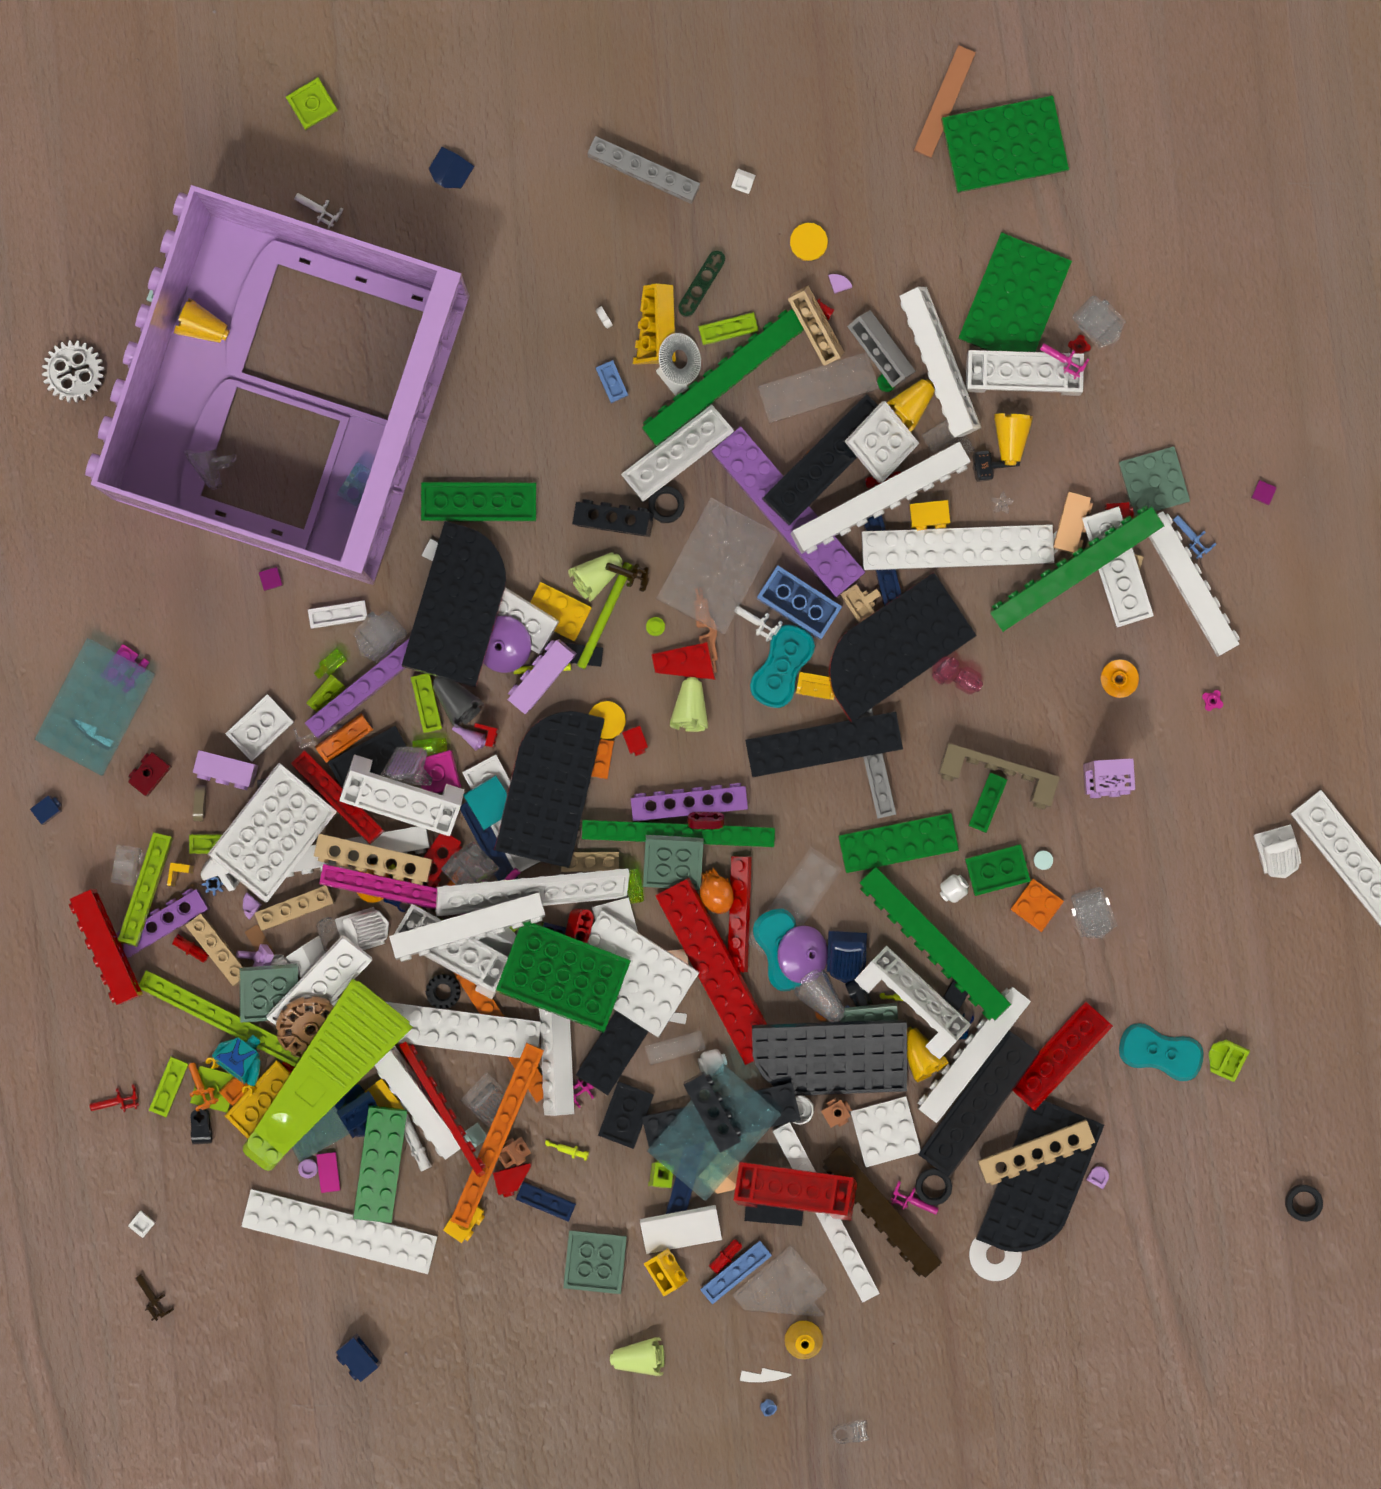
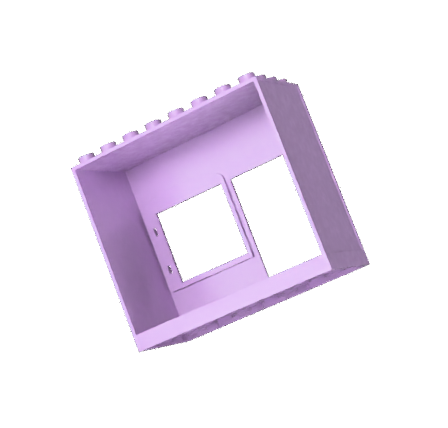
(185, 385)

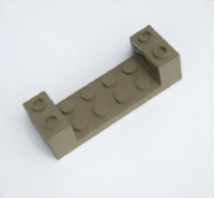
(1044, 785)

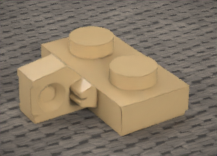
(859, 602)

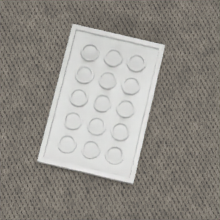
(272, 832)
(654, 977)

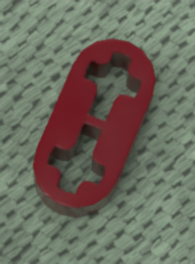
(705, 820)

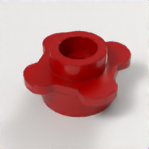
(1080, 340)

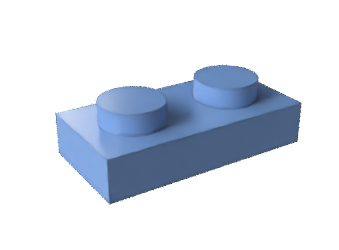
(611, 381)

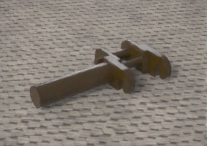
(631, 574)
(152, 1298)

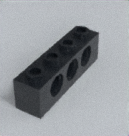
(641, 527)
(722, 1139)

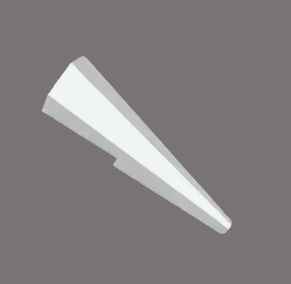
(307, 956)

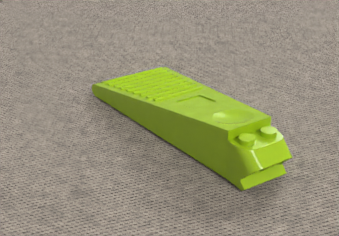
(342, 1052)

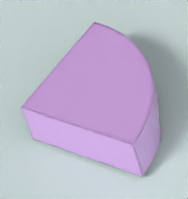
(839, 283)
(250, 905)

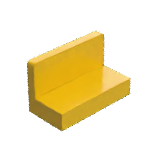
(176, 867)
(383, 1095)

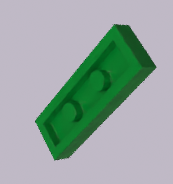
(987, 802)

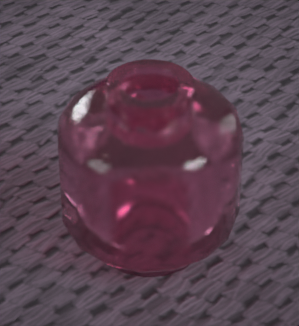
(945, 670)
(969, 680)

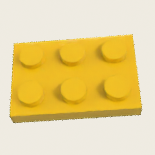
(562, 607)

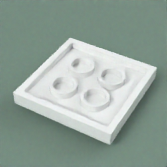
(882, 442)
(885, 1131)

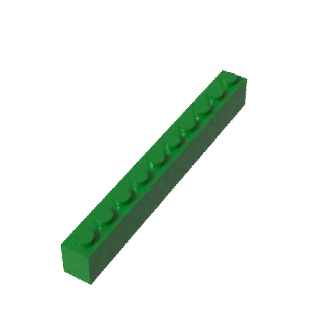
(723, 378)
(1076, 568)
(638, 830)
(935, 944)

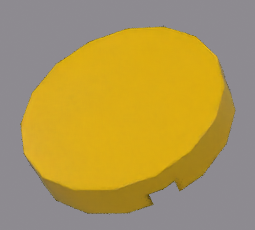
(808, 241)
(614, 718)

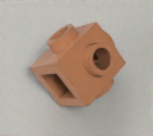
(840, 1119)
(517, 1152)

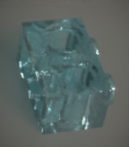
(353, 482)

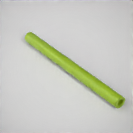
(603, 618)

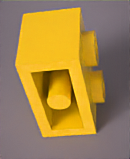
(929, 514)
(666, 1272)

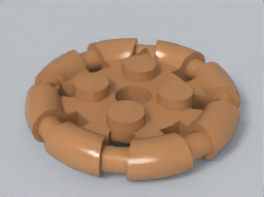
(303, 1018)

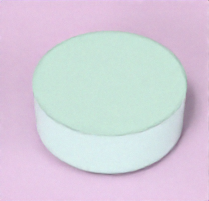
(1043, 860)

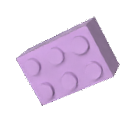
(225, 770)

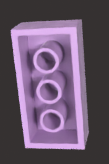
(542, 676)

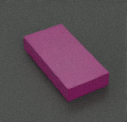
(328, 1172)

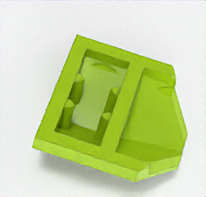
(1227, 1059)

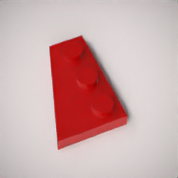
(685, 661)

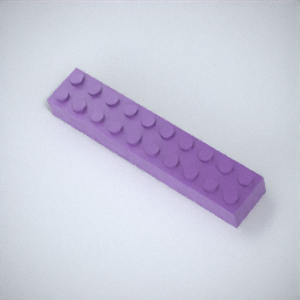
(756, 478)

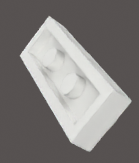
(337, 614)

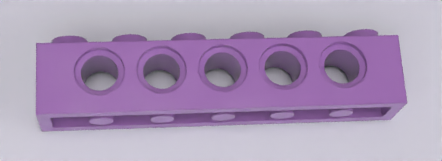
(640, 813)
(197, 906)

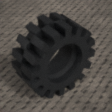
(431, 991)

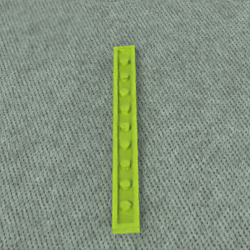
(214, 1015)

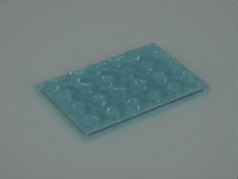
(95, 706)
(689, 1148)

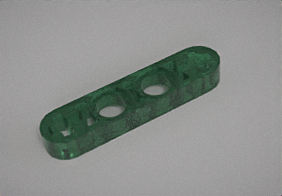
(699, 282)

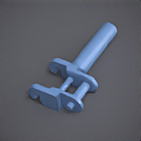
(1190, 533)

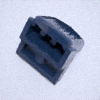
(846, 955)
(353, 1110)

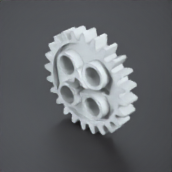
(67, 354)

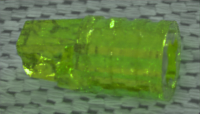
(330, 663)
(432, 745)
(635, 886)

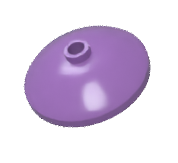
(514, 642)
(795, 951)

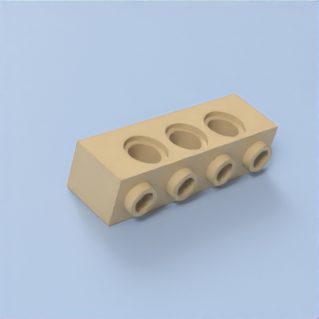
(816, 325)
(294, 907)
(216, 947)

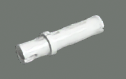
(416, 1147)

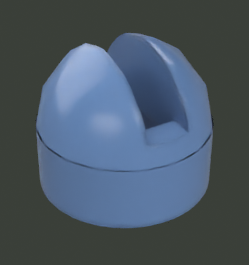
(768, 1407)

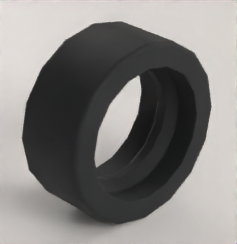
(666, 490)
(919, 1190)
(1318, 1203)

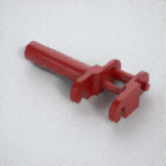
(115, 1101)

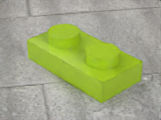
(326, 693)

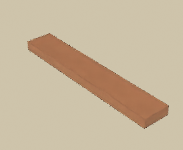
(944, 101)

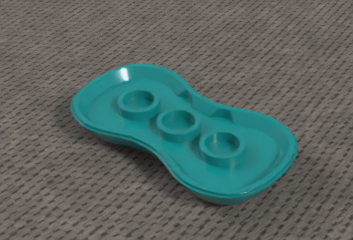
(776, 679)
(768, 933)
(1147, 1048)

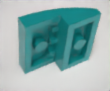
(487, 801)

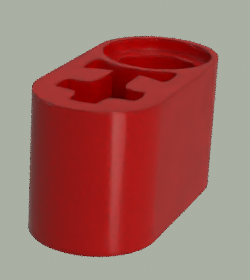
(575, 921)

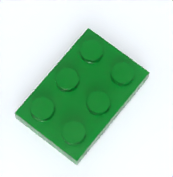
(997, 870)

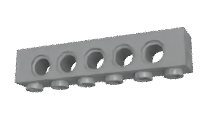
(643, 170)

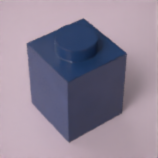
(46, 809)

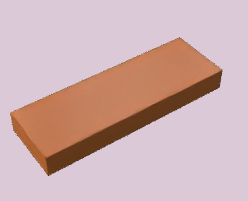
(343, 738)

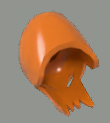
(716, 892)

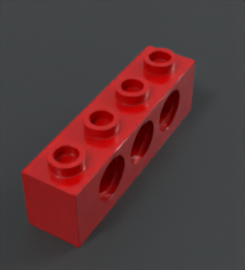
(451, 844)

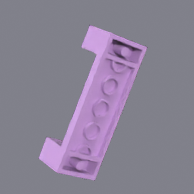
(1105, 771)

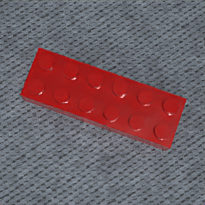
(105, 946)

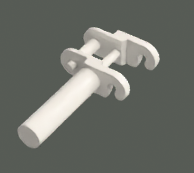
(319, 209)
(760, 622)

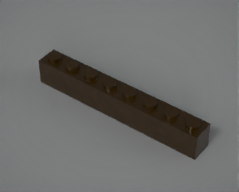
(884, 1214)

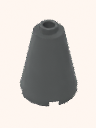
(457, 701)

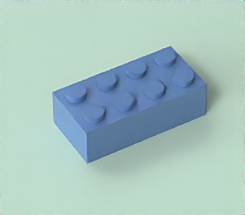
(799, 602)

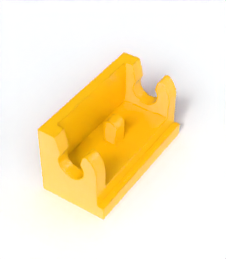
(814, 686)

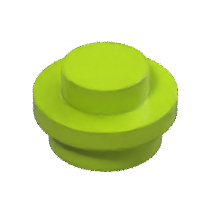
(655, 626)

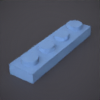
(736, 1272)

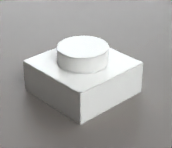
(743, 181)
(141, 1224)

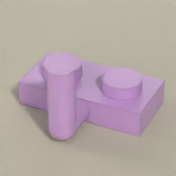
(262, 957)

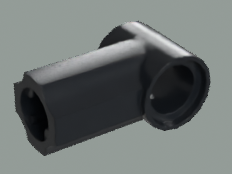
(857, 994)

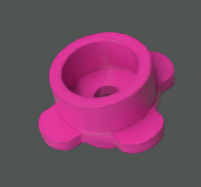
(1211, 705)

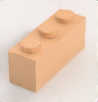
(1071, 523)

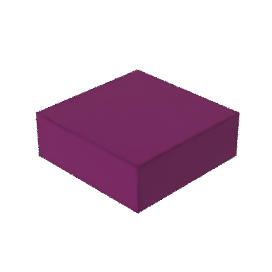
(1263, 492)
(270, 579)

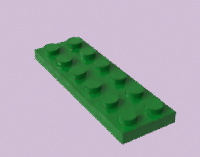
(478, 501)
(898, 843)
(380, 1164)

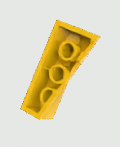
(656, 322)

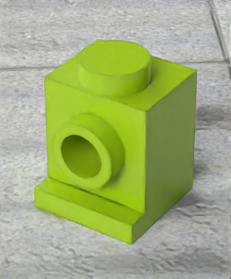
(664, 1181)

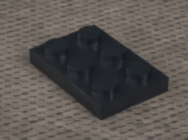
(624, 1115)

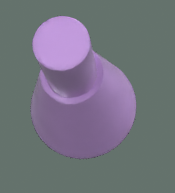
(473, 738)

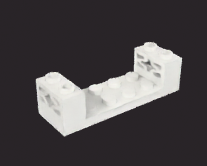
(1021, 372)
(400, 799)
(470, 960)
(919, 996)

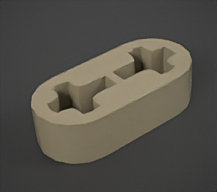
(199, 803)

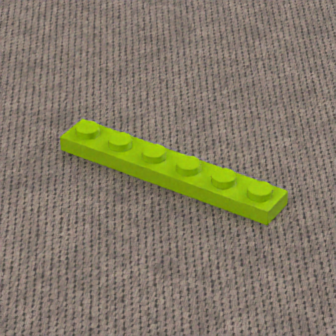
(145, 889)

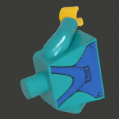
(239, 1060)

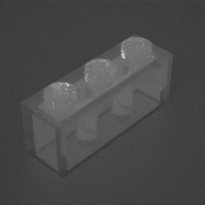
(675, 1047)

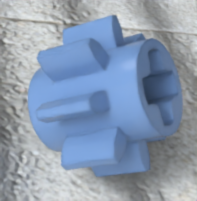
(214, 889)

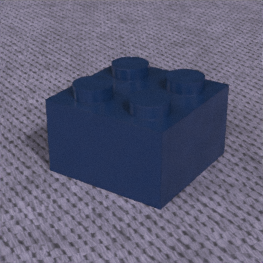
(357, 1358)

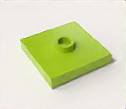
(311, 103)
(213, 1079)

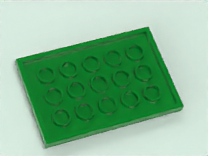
(1004, 144)
(1014, 297)
(563, 976)

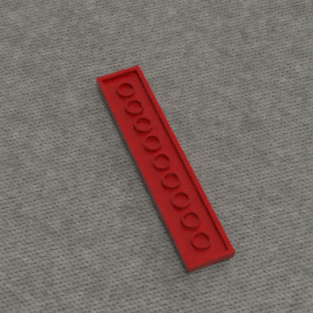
(714, 962)

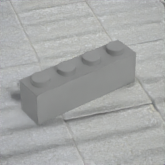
(881, 348)

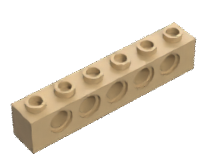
(326, 842)
(1025, 1149)

